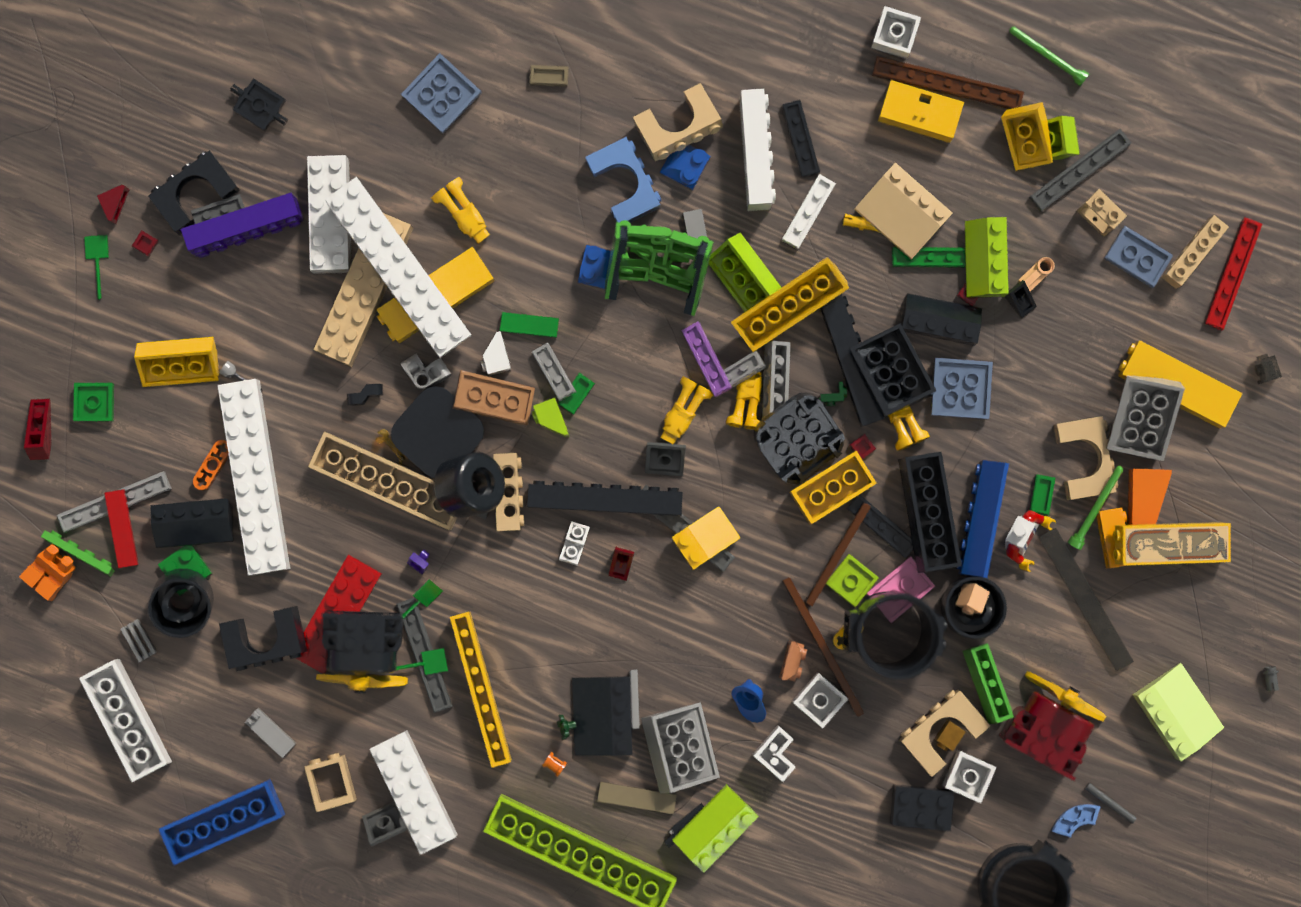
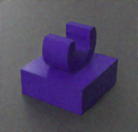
(419, 562)

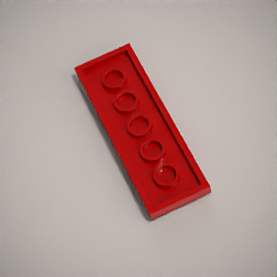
(346, 593)

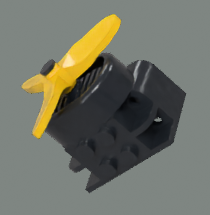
(362, 645)

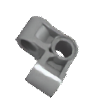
(435, 372)

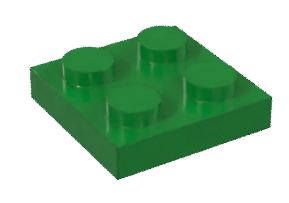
(93, 402)
(187, 558)

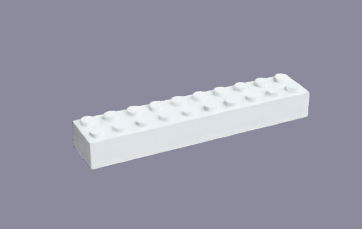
(397, 267)
(253, 477)

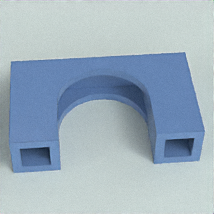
(622, 155)

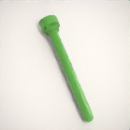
(1078, 75)
(1078, 539)

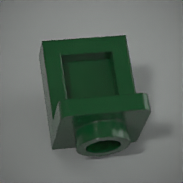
(832, 399)

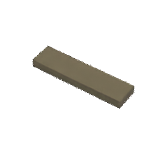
(636, 797)

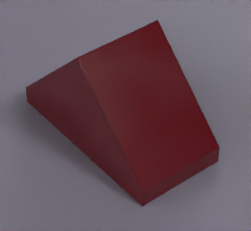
(113, 202)
(621, 563)

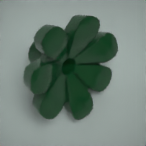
(565, 726)

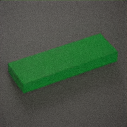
(529, 324)

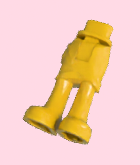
(468, 218)
(747, 390)
(679, 419)
(904, 439)

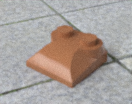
(794, 654)

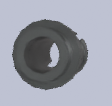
(1271, 677)

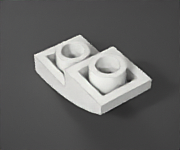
(574, 543)

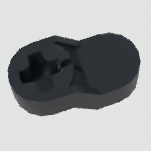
(361, 398)

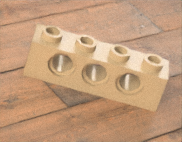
(1195, 252)
(513, 523)

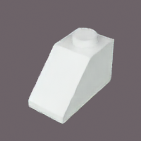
(496, 357)

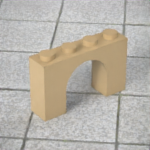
(662, 142)
(1093, 432)
(917, 738)

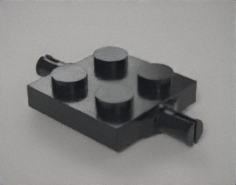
(259, 104)

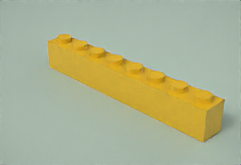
(481, 689)

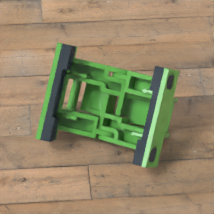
(647, 243)

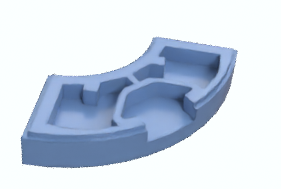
(1074, 818)

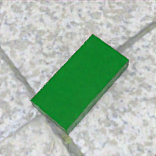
(583, 387)
(1042, 494)

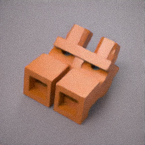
(52, 564)

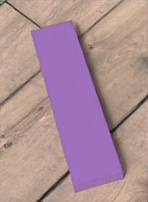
(706, 359)

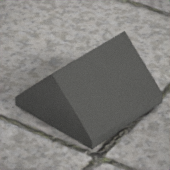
(665, 459)
(384, 823)

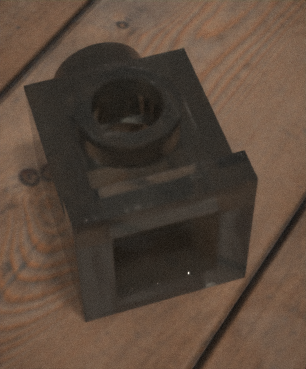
(1267, 368)

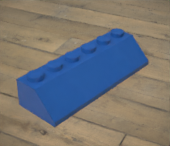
(983, 518)

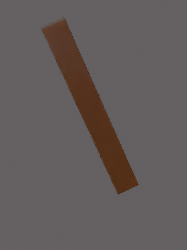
(947, 83)
(823, 646)

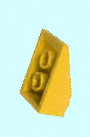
(1028, 136)
(705, 538)

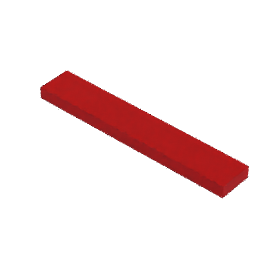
(1233, 273)

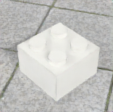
(896, 32)
(820, 700)
(969, 776)

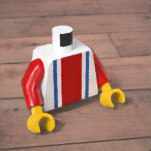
(1021, 536)

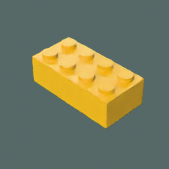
(833, 487)

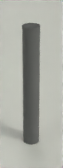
(1111, 803)

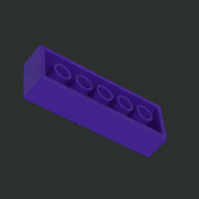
(242, 225)

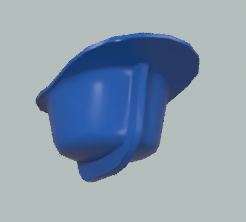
(749, 701)

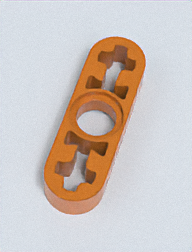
(214, 450)

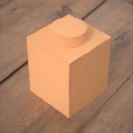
(972, 598)

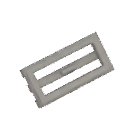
(130, 641)

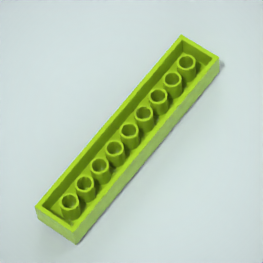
(579, 854)

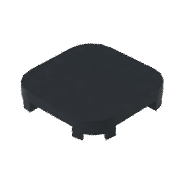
(435, 431)
(798, 438)

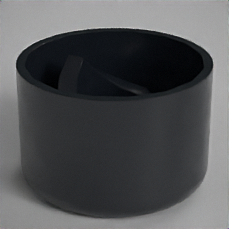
(455, 488)
(990, 618)
(176, 621)

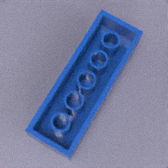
(222, 821)

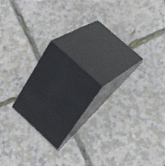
(1021, 299)

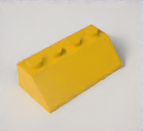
(177, 361)

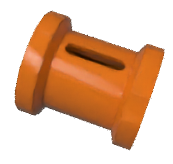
(554, 764)

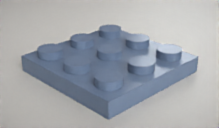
(441, 93)
(962, 388)

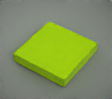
(851, 580)

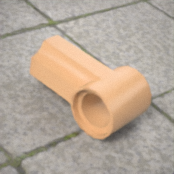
(1035, 274)

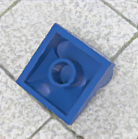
(686, 166)
(594, 267)

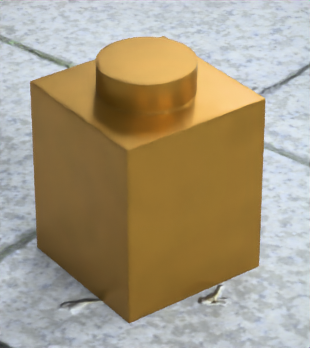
(949, 736)

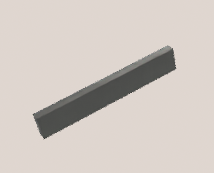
(1080, 170)
(678, 523)
(420, 643)

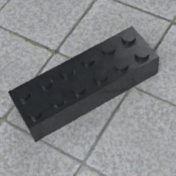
(929, 512)

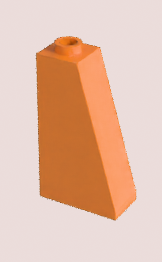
(1146, 494)

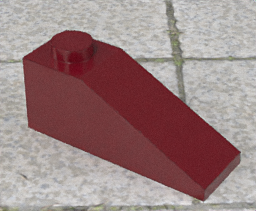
(38, 430)

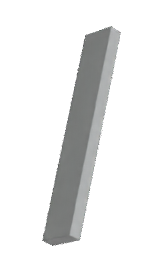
(97, 508)

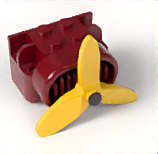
(1050, 729)

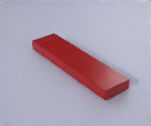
(121, 528)

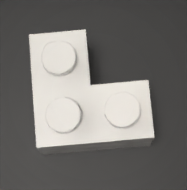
(771, 751)

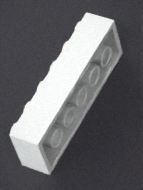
(756, 149)
(327, 237)
(125, 720)
(413, 792)

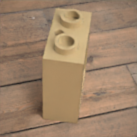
(1104, 210)
(337, 801)

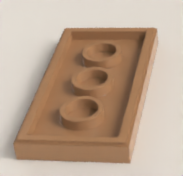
(493, 398)

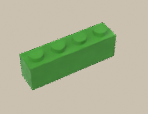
(988, 683)

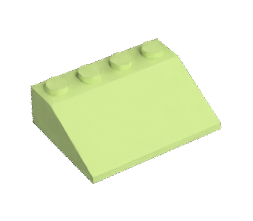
(1178, 712)

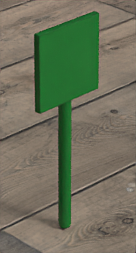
(96, 248)
(425, 595)
(433, 662)

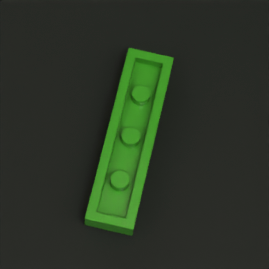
(72, 548)

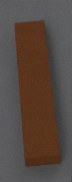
(838, 554)

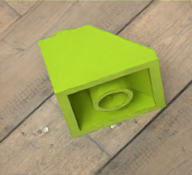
(1063, 137)
(550, 417)

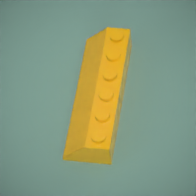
(790, 304)

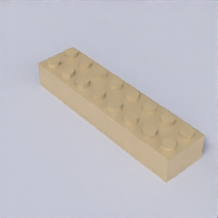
(355, 306)
(379, 478)

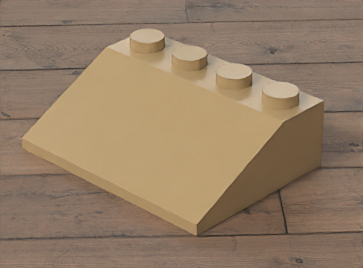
(903, 211)

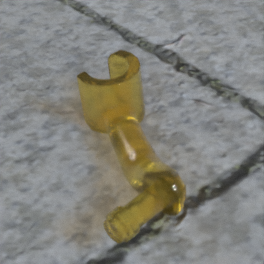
(385, 434)

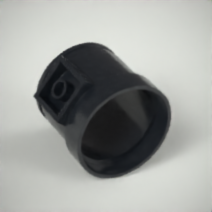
(929, 645)
(1010, 854)

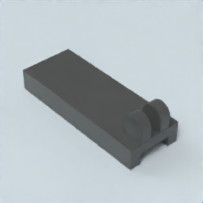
(217, 209)

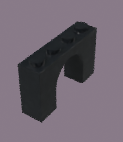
(167, 196)
(289, 641)

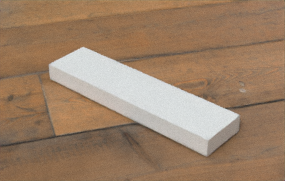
(808, 211)

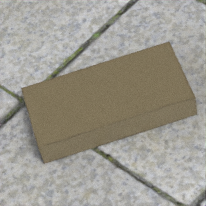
(549, 75)

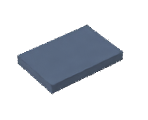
(1138, 256)

